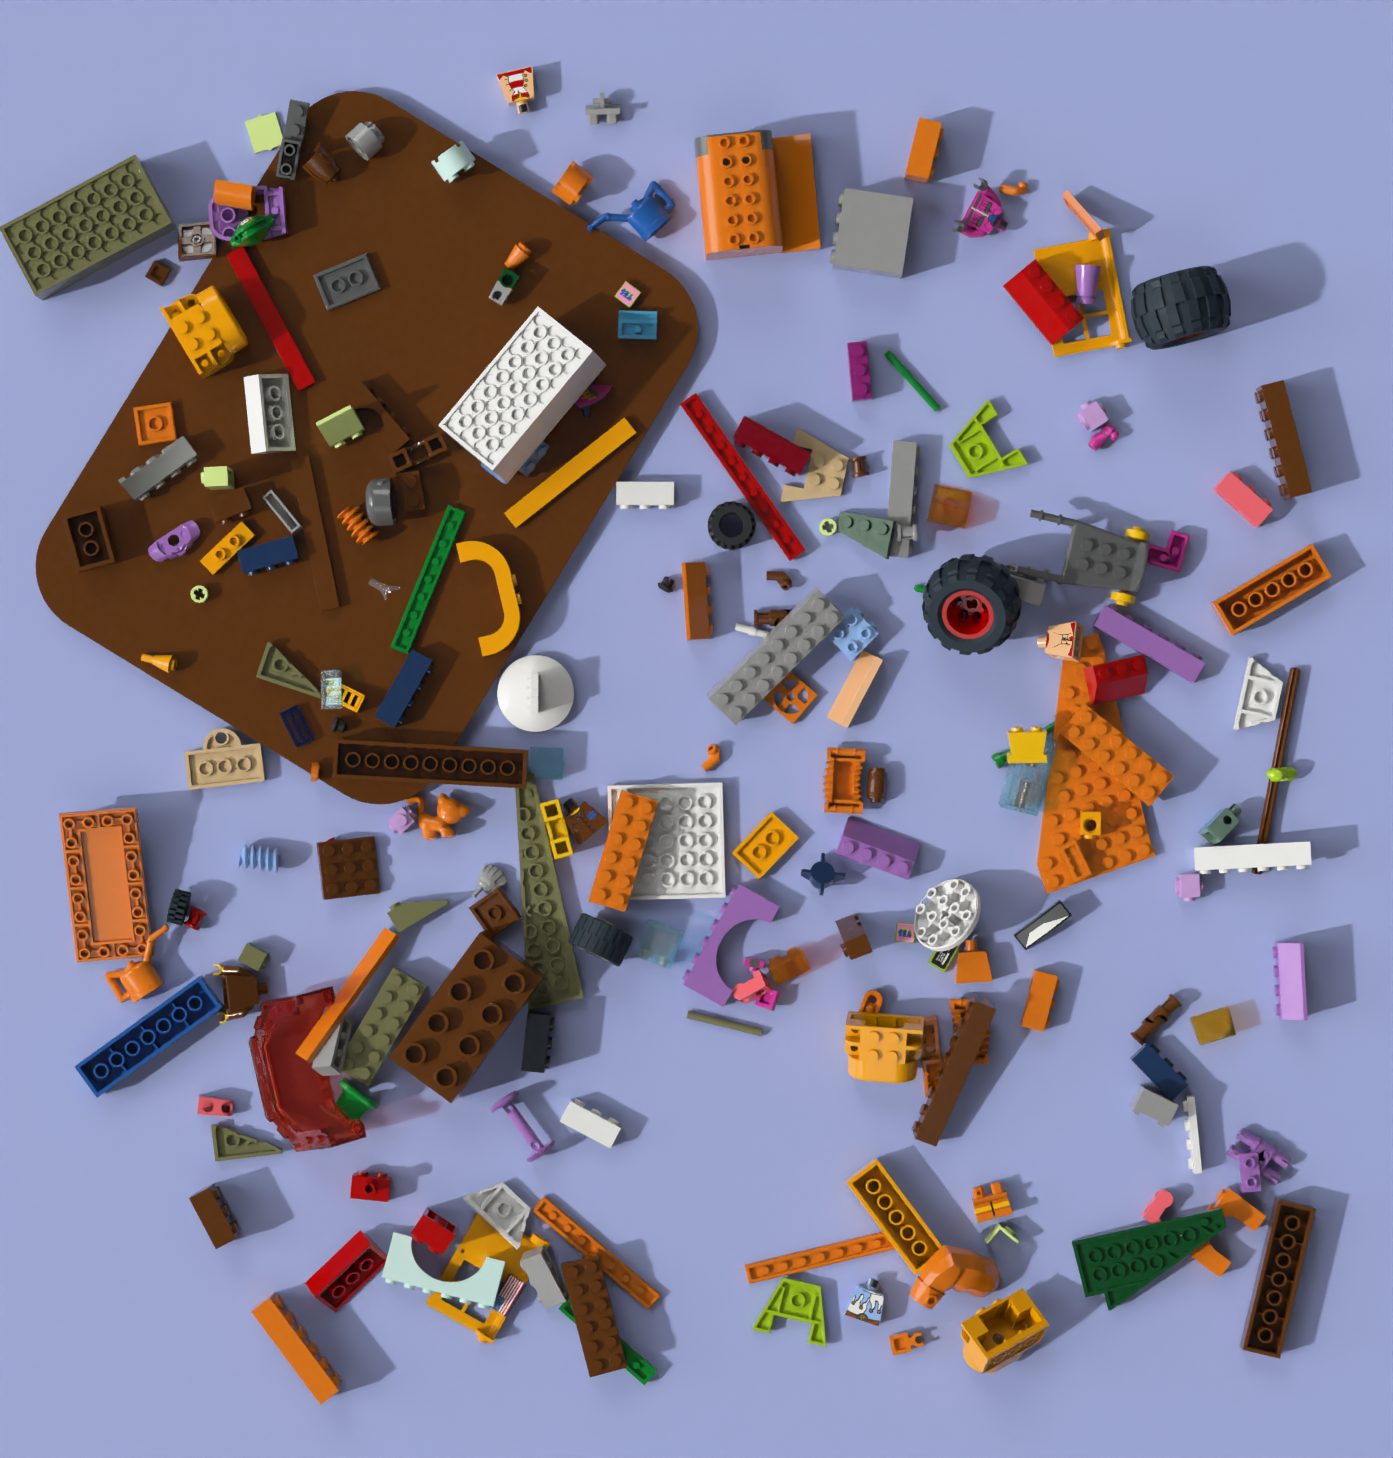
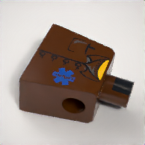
(583, 820)

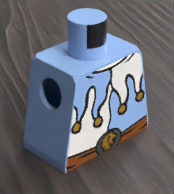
(866, 1303)

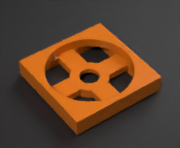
(811, 695)

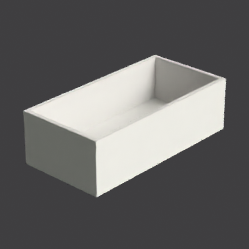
(522, 394)

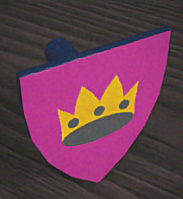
(592, 395)

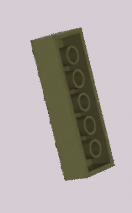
(382, 1025)

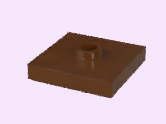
(495, 912)

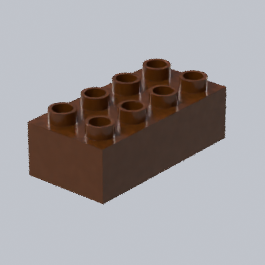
(467, 1016)

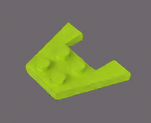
(977, 452)
(795, 1301)

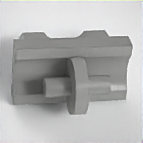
(594, 111)

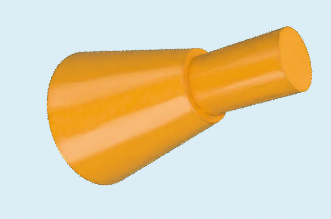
(165, 662)

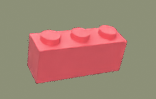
(1243, 499)

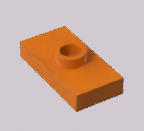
(1075, 861)

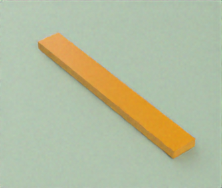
(570, 472)

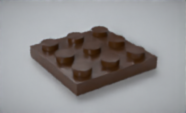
(348, 867)

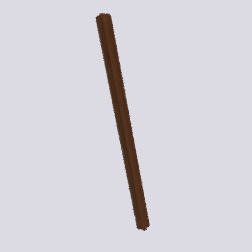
(1278, 757)

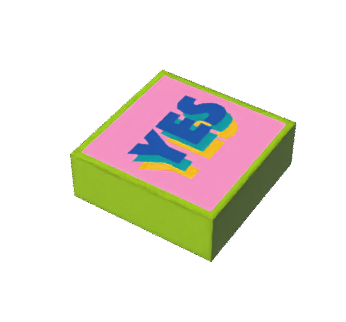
(627, 294)
(905, 932)

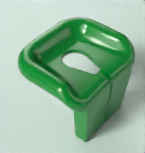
(353, 1101)

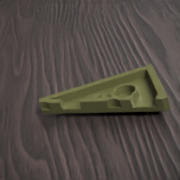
(279, 670)
(235, 1145)

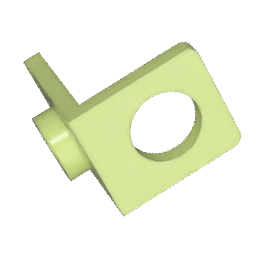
(1008, 1231)

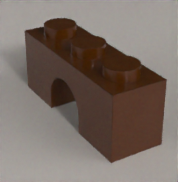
(418, 453)

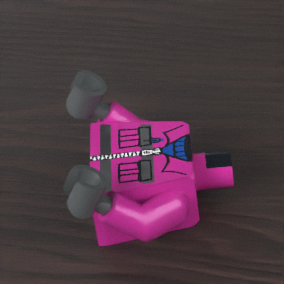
(982, 214)

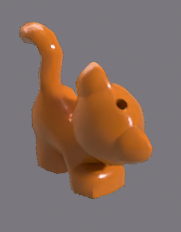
(448, 812)

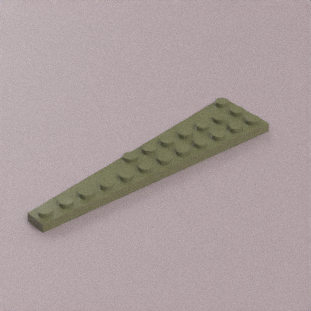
(542, 907)

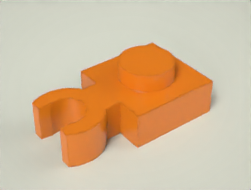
(901, 1343)

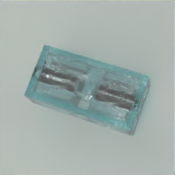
(1026, 783)

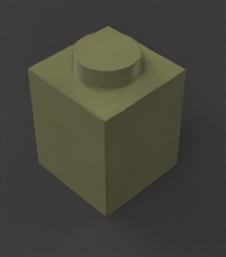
(254, 957)

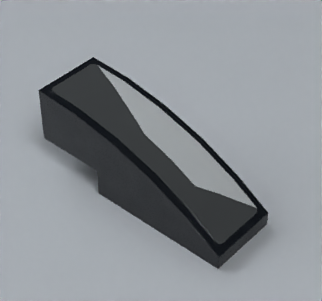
(1042, 924)

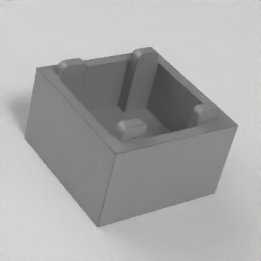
(1154, 1106)

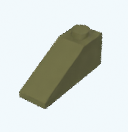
(411, 912)

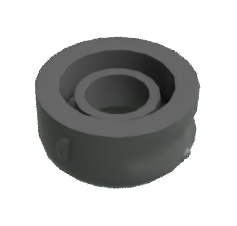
(381, 502)

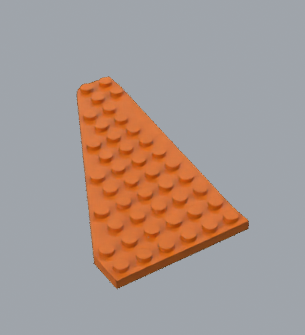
(1082, 785)

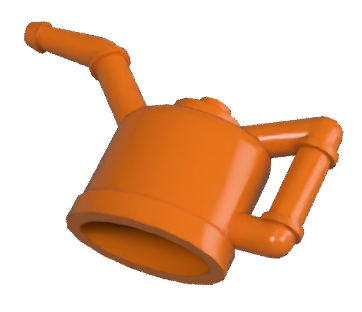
(139, 977)

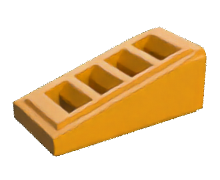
(361, 697)

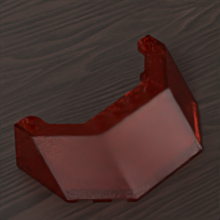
(289, 1087)

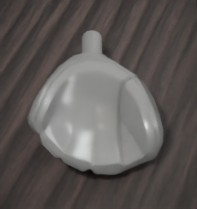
(490, 879)

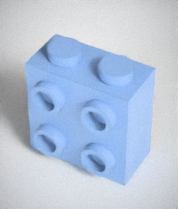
(853, 633)

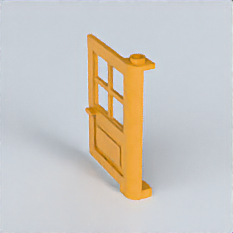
(1060, 264)
(477, 1244)

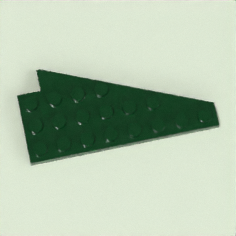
(1132, 1257)

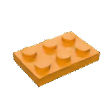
(765, 845)

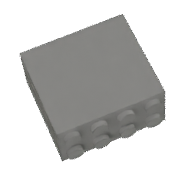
(871, 233)

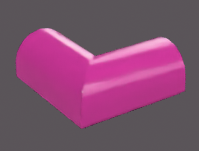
(1172, 555)

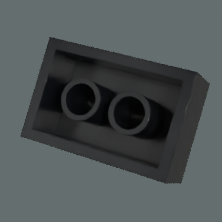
(537, 1041)

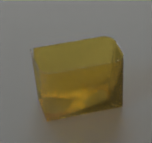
(1213, 1025)

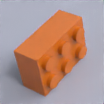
(924, 151)

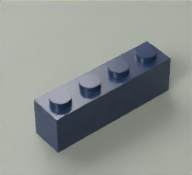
(404, 688)

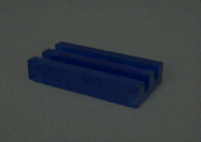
(290, 730)

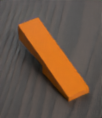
(930, 1052)

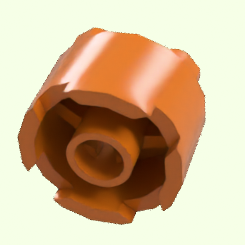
(571, 183)

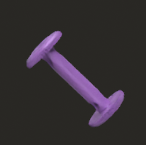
(522, 1126)

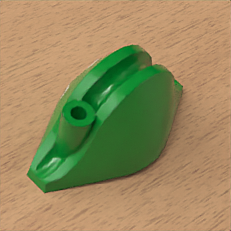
(252, 230)

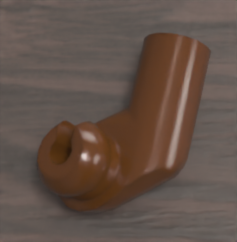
(781, 577)

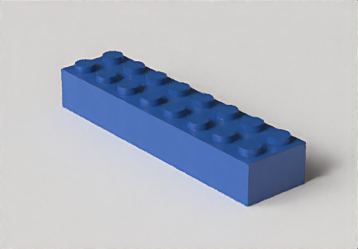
(149, 1036)

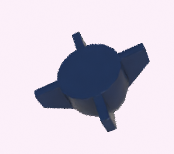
(822, 875)

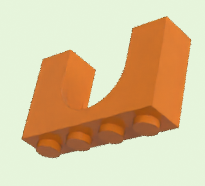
(1235, 1207)

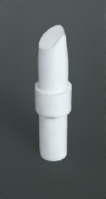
(751, 630)

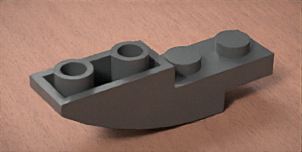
(293, 139)

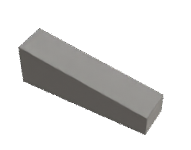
(282, 512)

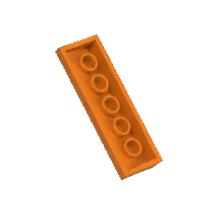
(796, 193)

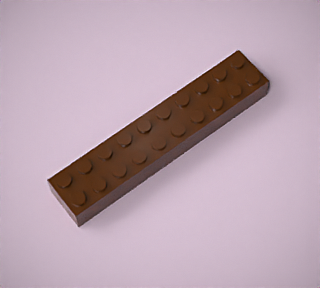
(430, 763)

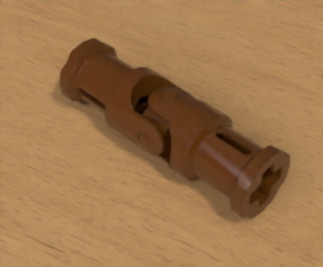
(770, 617)
(1148, 1027)

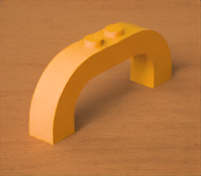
(510, 599)

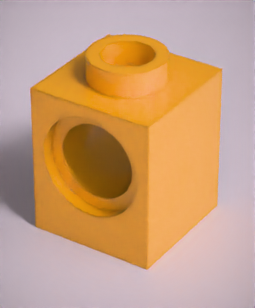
(1084, 817)

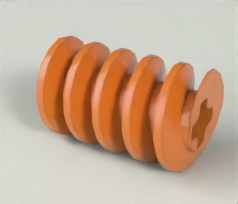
(357, 524)

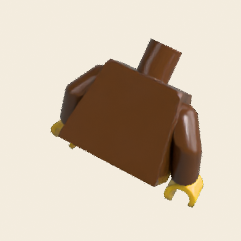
(239, 991)

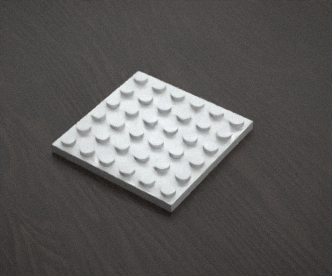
(683, 843)

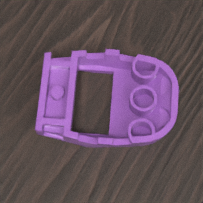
(225, 219)

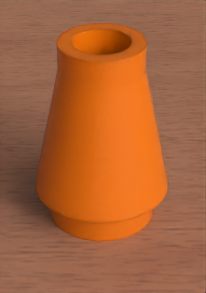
(517, 256)

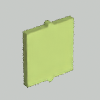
(264, 132)

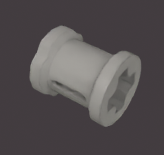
(906, 532)

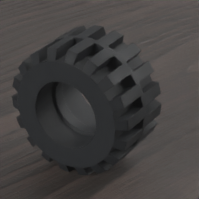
(748, 525)

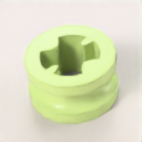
(824, 532)
(194, 596)

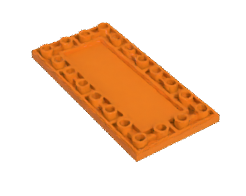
(105, 883)

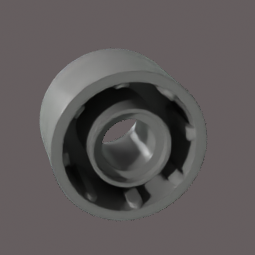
(365, 139)

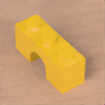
(556, 828)

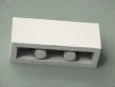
(645, 494)
(591, 1123)

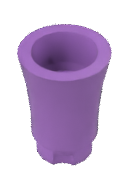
(1087, 283)

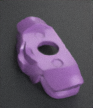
(187, 534)

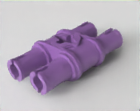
(1268, 1153)

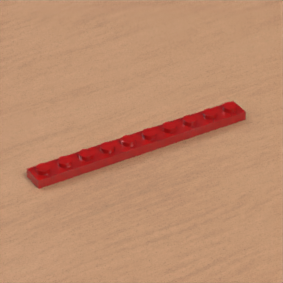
(742, 477)

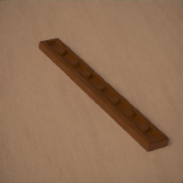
(315, 533)

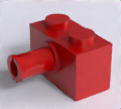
(370, 1187)

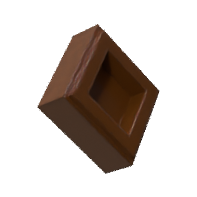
(158, 273)

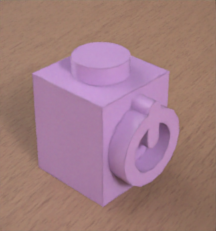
(1092, 415)
(402, 819)
(1188, 886)

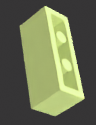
(218, 478)

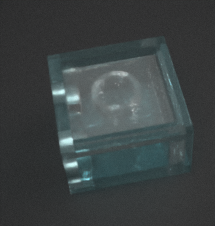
(659, 943)

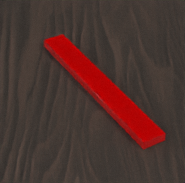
(270, 318)

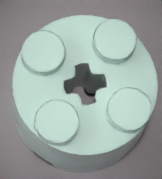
(454, 161)

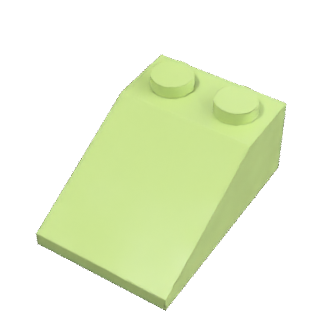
(341, 426)

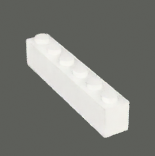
(1253, 856)

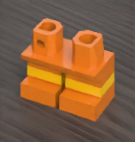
(982, 1204)

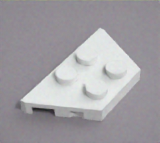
(1258, 696)
(502, 1211)

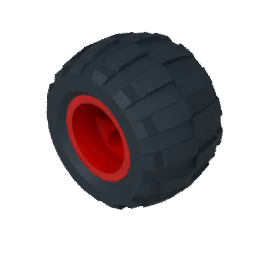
(1180, 307)
(971, 579)

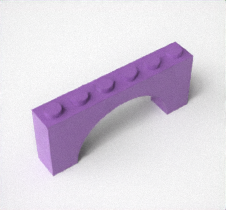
(704, 974)

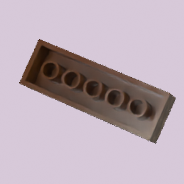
(1283, 440)
(593, 1315)

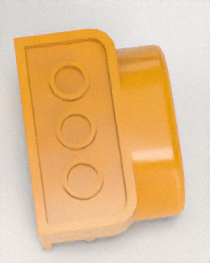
(206, 330)
(883, 1046)
(1011, 1324)

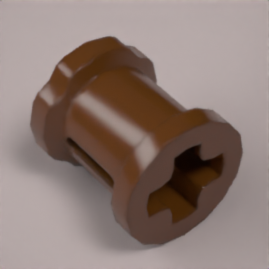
(859, 466)

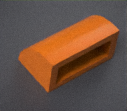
(234, 195)

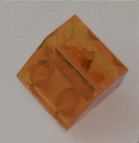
(788, 965)

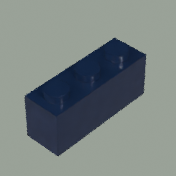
(268, 555)
(1159, 1070)

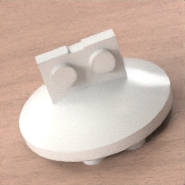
(535, 693)
(948, 915)

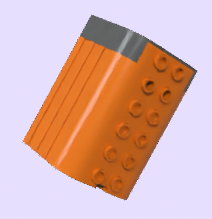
(738, 194)

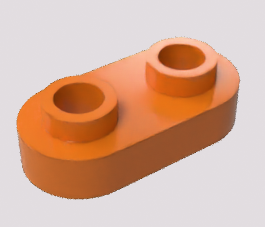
(867, 1006)

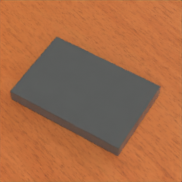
(346, 282)

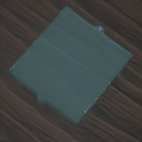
(546, 763)

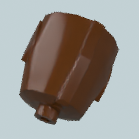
(322, 165)

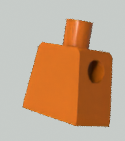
(972, 965)

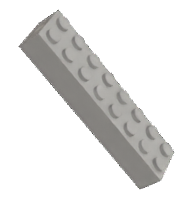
(775, 656)

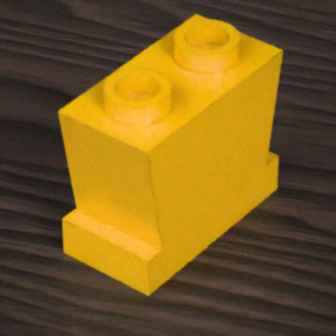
(1027, 745)

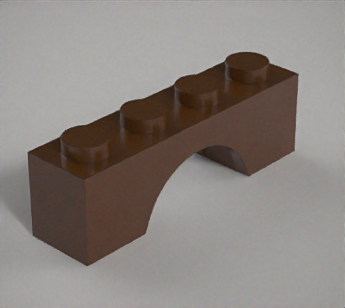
(361, 398)

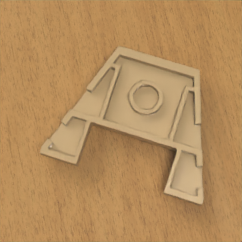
(824, 473)

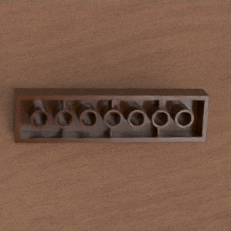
(1277, 1278)

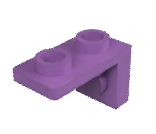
(1249, 1173)

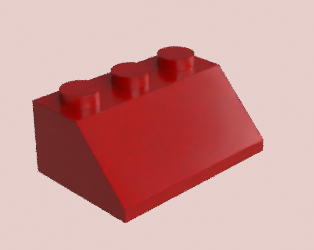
(1116, 679)

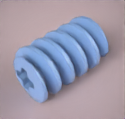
(259, 858)

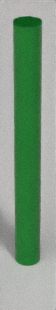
(913, 382)

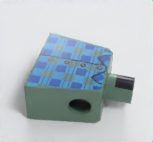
(1215, 829)

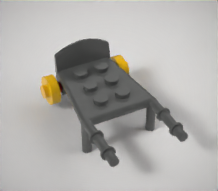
(1098, 558)

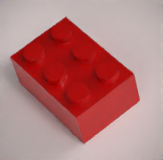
(434, 1231)

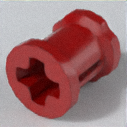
(195, 918)

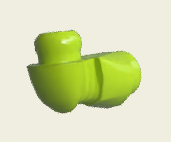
(1282, 774)

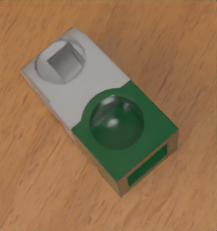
(504, 286)

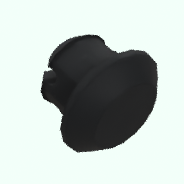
(665, 585)
(338, 725)

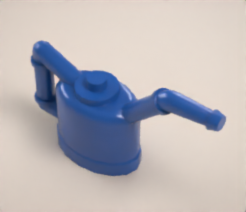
(646, 215)

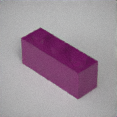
(859, 371)

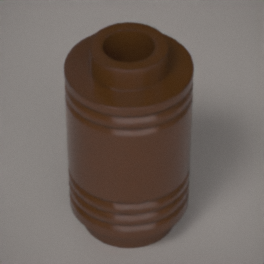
(877, 784)

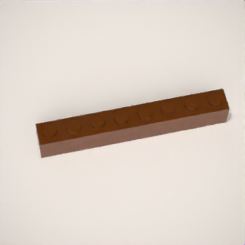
(954, 1070)

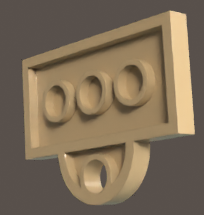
(224, 763)

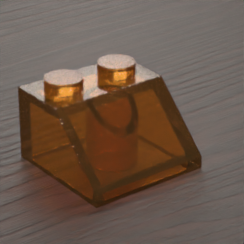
(949, 506)

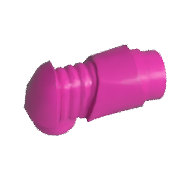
(1101, 437)

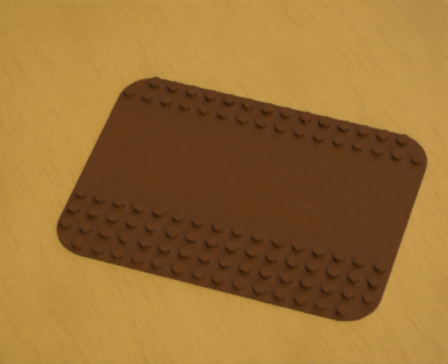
(420, 350)

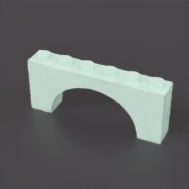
(479, 1288)

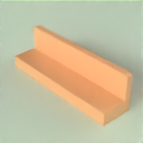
(854, 688)

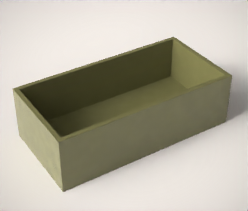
(88, 227)

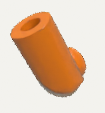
(1012, 190)
(713, 757)

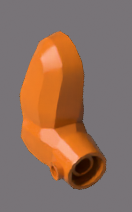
(956, 1270)

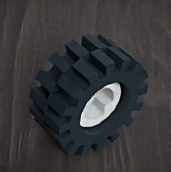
(178, 907)

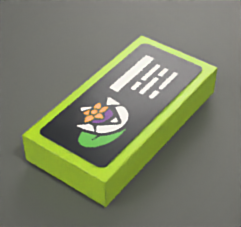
(942, 959)

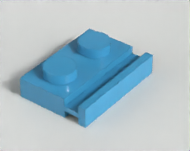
(637, 325)

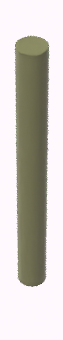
(724, 1023)

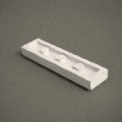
(1191, 1126)

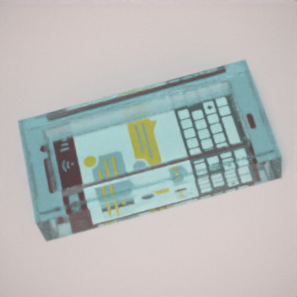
(331, 689)

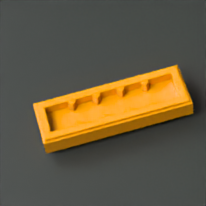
(227, 548)

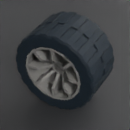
(600, 939)

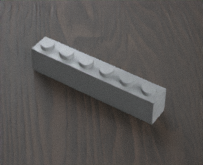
(902, 492)

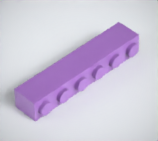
(1147, 643)

